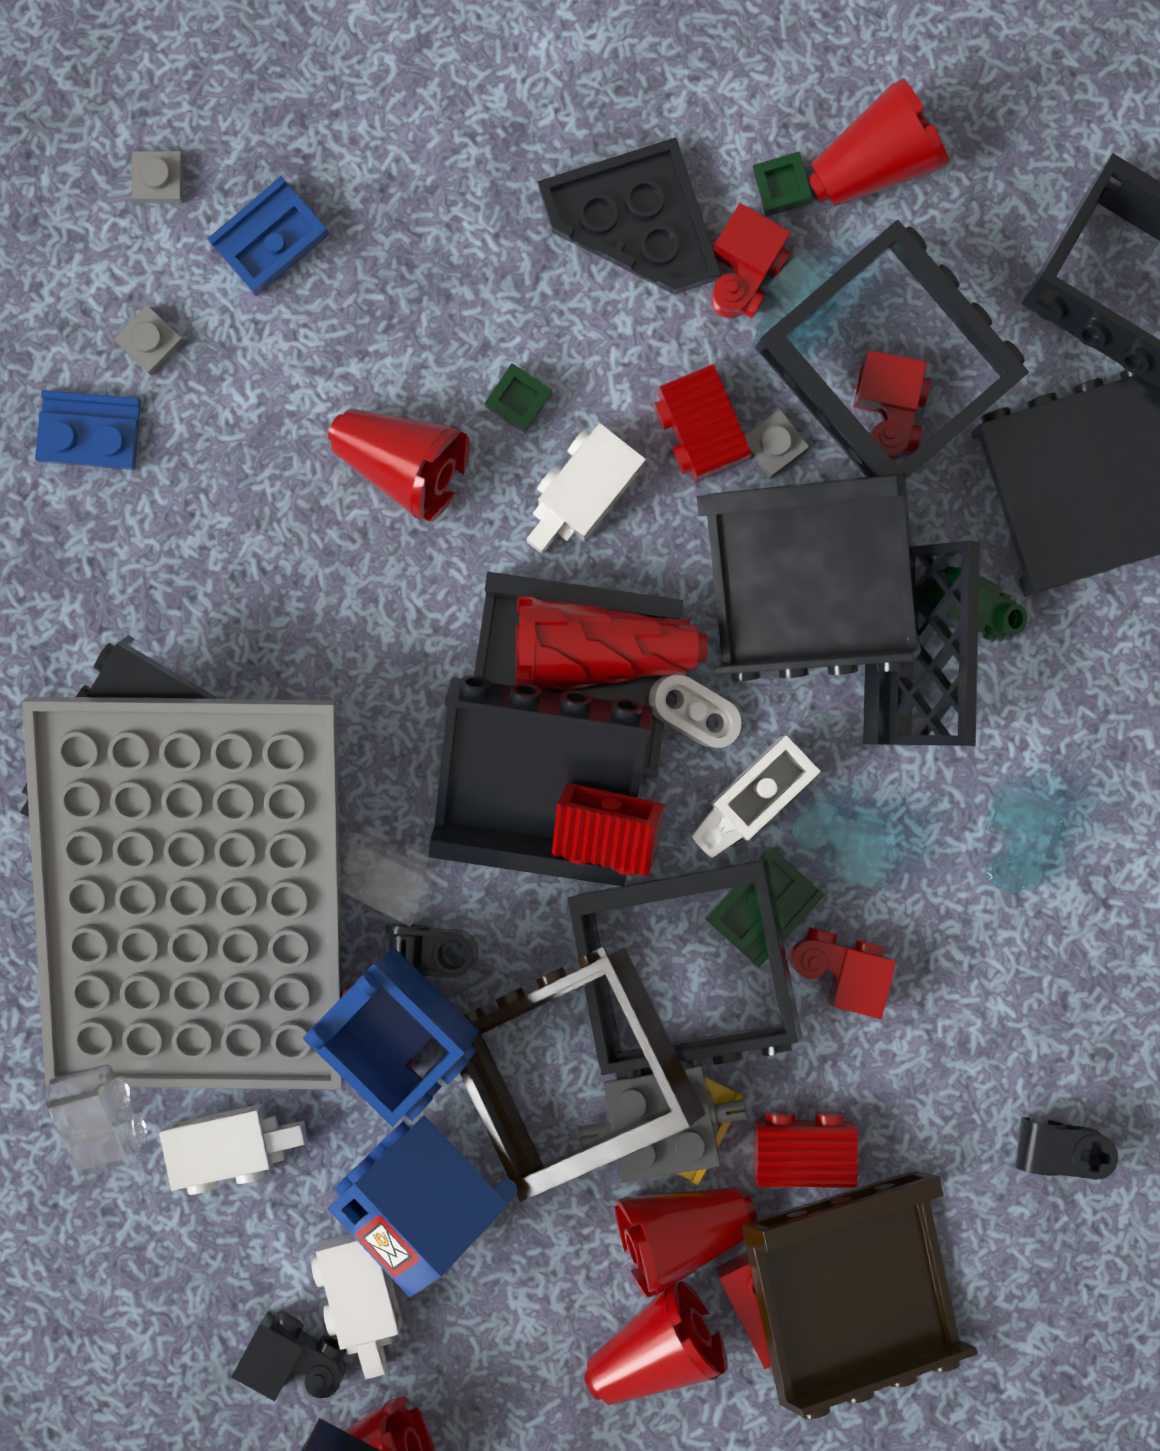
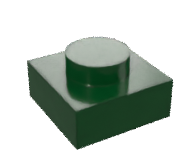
(782, 184)
(518, 398)

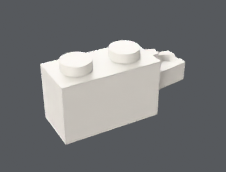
(585, 487)
(755, 796)
(226, 1146)
(360, 1301)

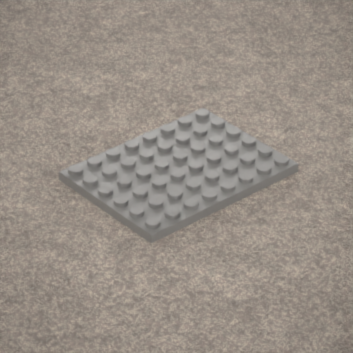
(185, 887)

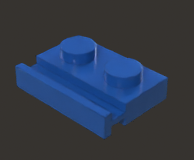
(268, 236)
(88, 430)

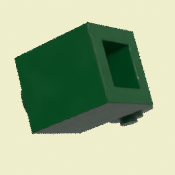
(997, 613)

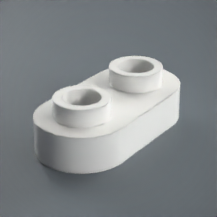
(692, 710)

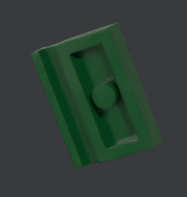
(739, 914)

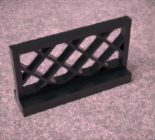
(892, 694)

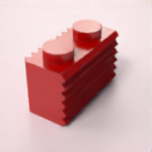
(702, 424)
(607, 829)
(805, 1151)

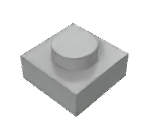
(157, 177)
(148, 340)
(775, 443)

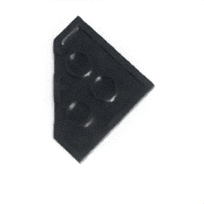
(636, 215)

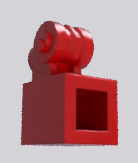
(753, 250)
(893, 389)
(859, 973)

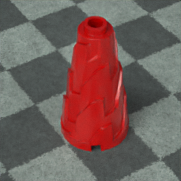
(587, 645)

